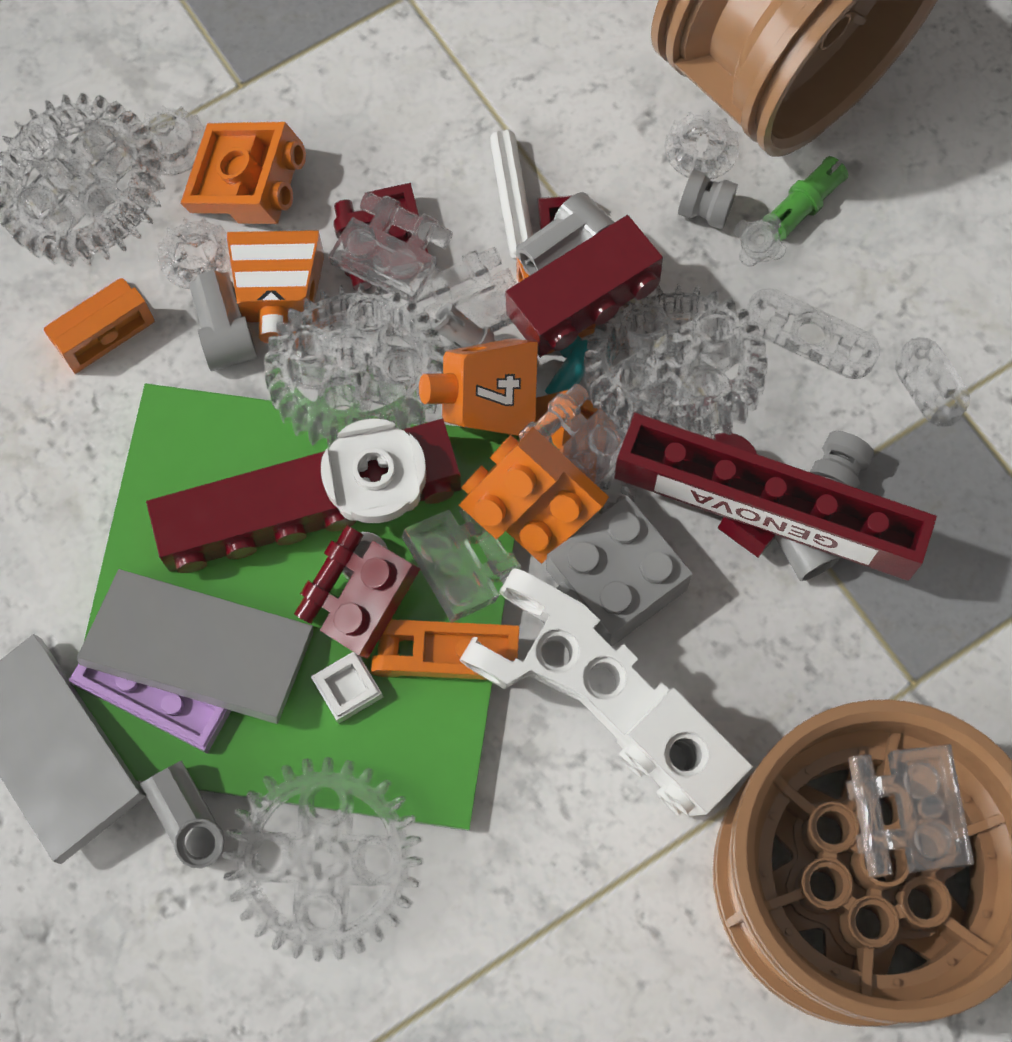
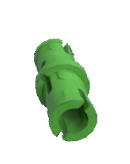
(808, 195)

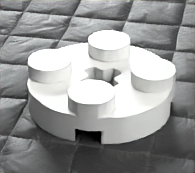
(378, 500)

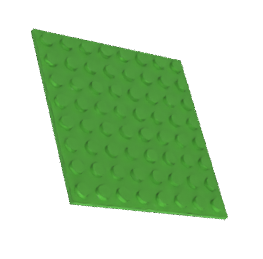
(421, 732)

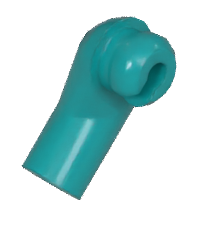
(572, 369)

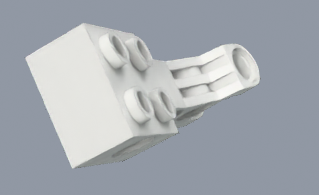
(635, 713)

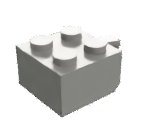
(619, 570)

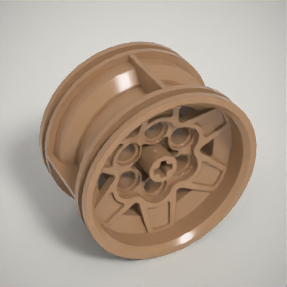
(785, 63)
(767, 909)

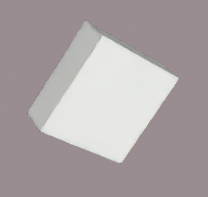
(347, 687)

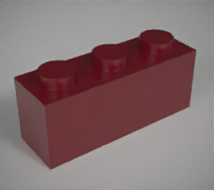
(584, 286)

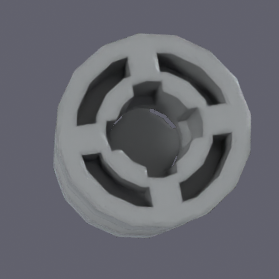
(707, 199)
(843, 458)

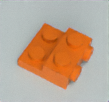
(245, 171)
(532, 495)

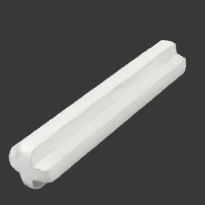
(511, 189)

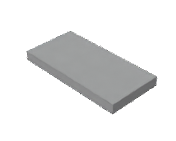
(196, 646)
(57, 754)

